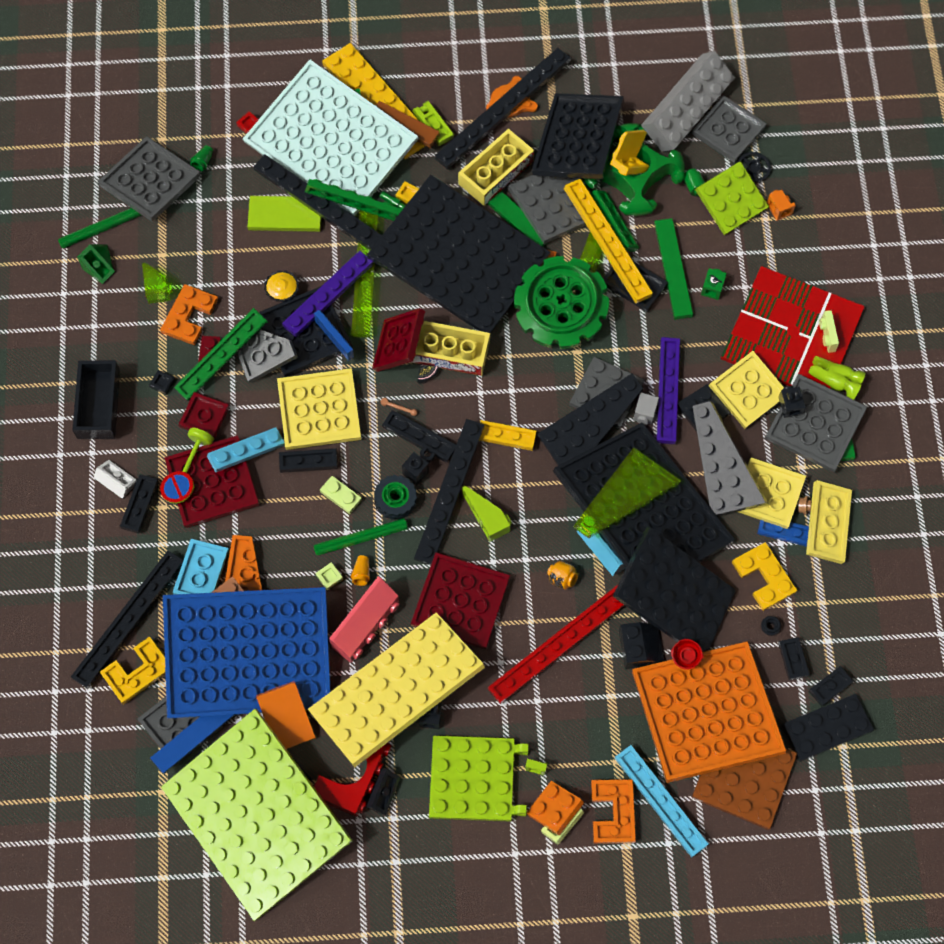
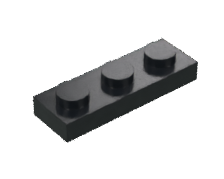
(308, 460)
(139, 503)

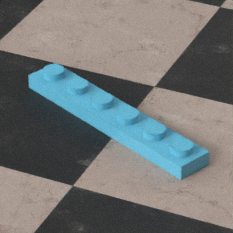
(661, 801)

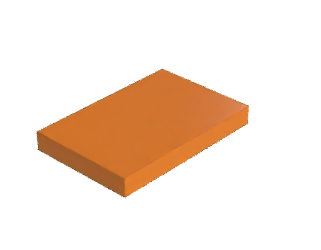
(286, 714)

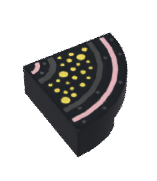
(427, 372)

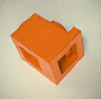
(780, 204)

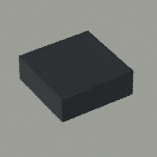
(162, 382)

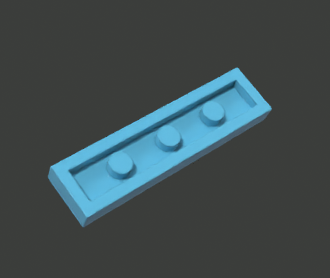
(245, 449)

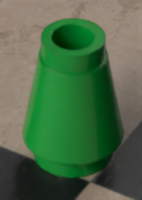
(202, 158)

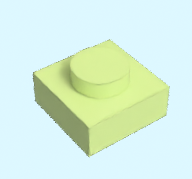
(329, 576)

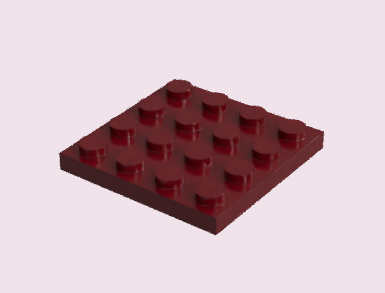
(213, 492)
(463, 597)

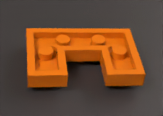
(176, 321)
(623, 824)

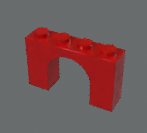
(351, 797)

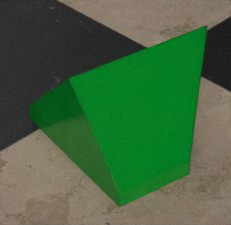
(96, 261)

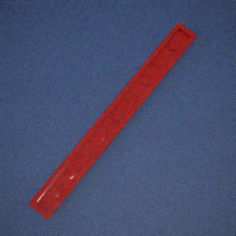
(555, 647)

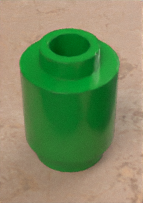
(693, 180)

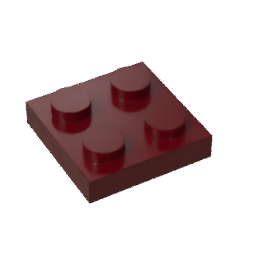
(204, 414)

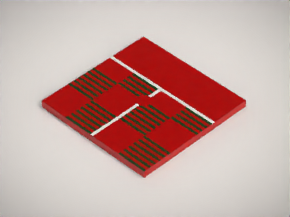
(784, 326)

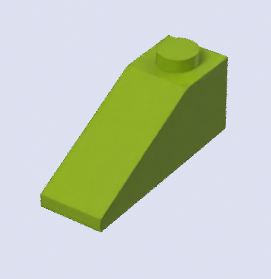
(488, 515)

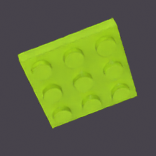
(731, 198)

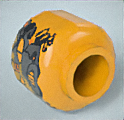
(562, 575)

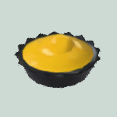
(281, 286)

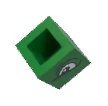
(713, 283)

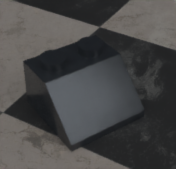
(640, 644)

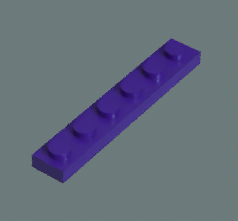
(327, 293)
(668, 390)

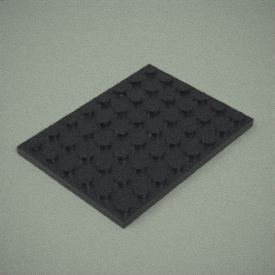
(457, 254)
(676, 514)

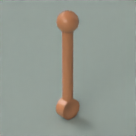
(384, 402)

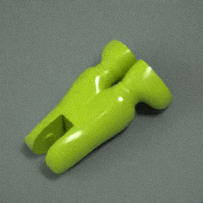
(837, 376)

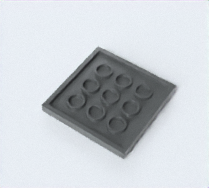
(149, 178)
(547, 205)
(822, 429)

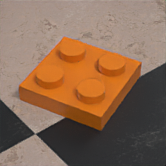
(555, 808)

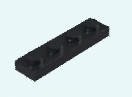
(419, 436)

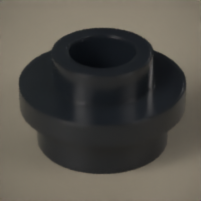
(770, 620)

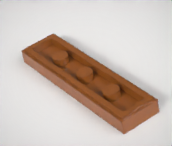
(425, 133)

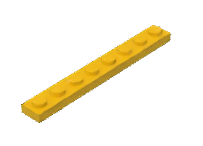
(608, 241)

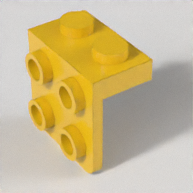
(626, 154)

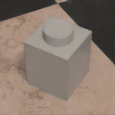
(645, 409)

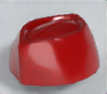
(686, 654)

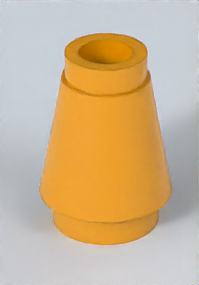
(360, 573)

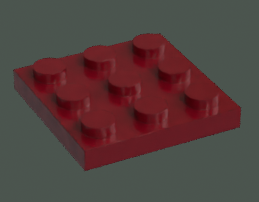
(398, 340)

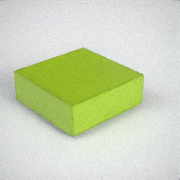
(535, 767)

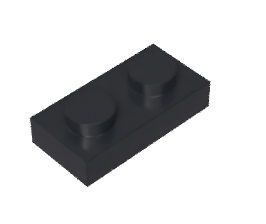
(793, 658)
(830, 686)
(383, 791)

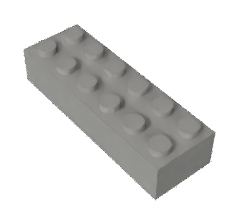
(688, 101)

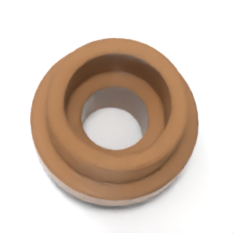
(805, 505)

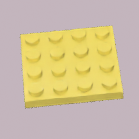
(318, 409)

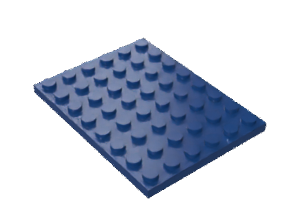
(243, 644)

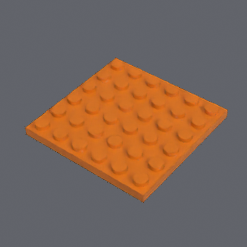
(708, 713)

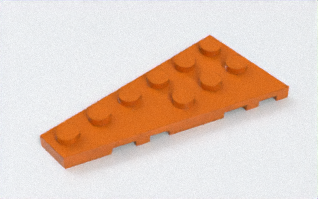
(243, 563)

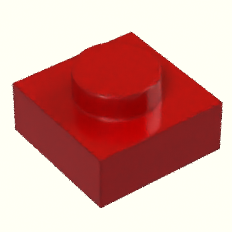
(247, 122)

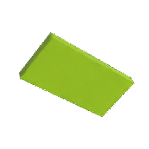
(281, 214)

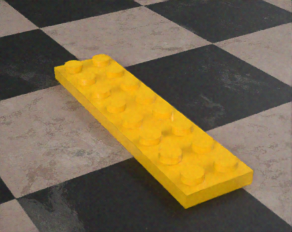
(356, 73)

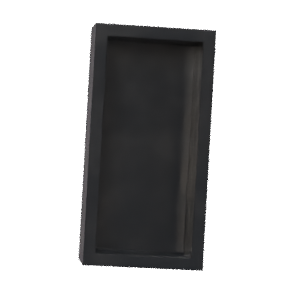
(96, 399)

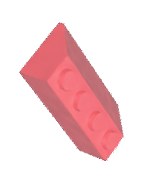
(364, 620)

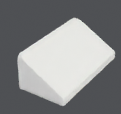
(115, 478)

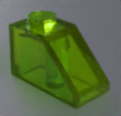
(156, 285)

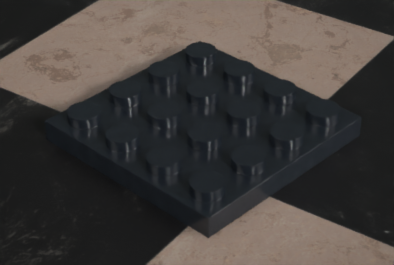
(310, 345)

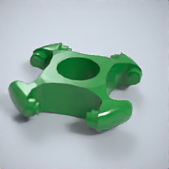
(637, 185)

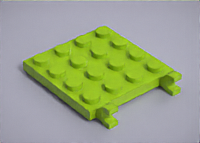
(473, 778)

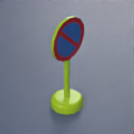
(179, 485)

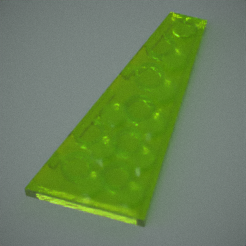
(628, 489)

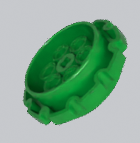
(575, 276)

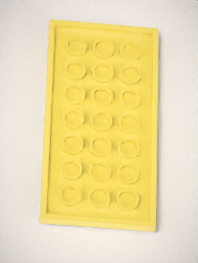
(395, 689)

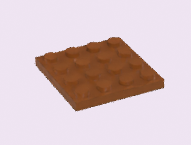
(747, 790)

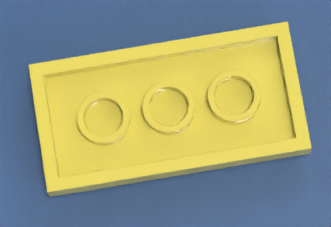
(829, 522)

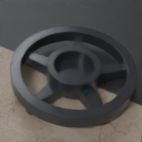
(754, 166)

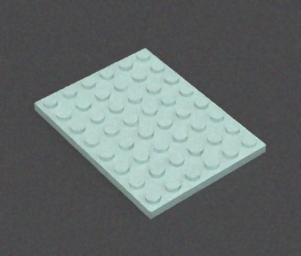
(330, 134)

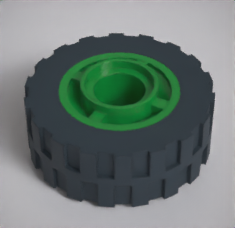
(395, 508)

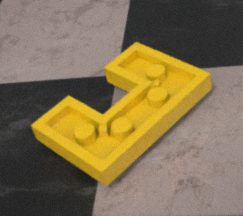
(778, 582)
(130, 685)

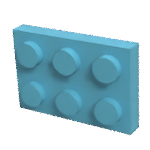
(201, 568)

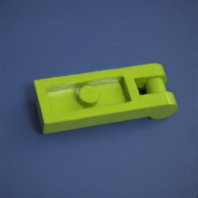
(434, 120)

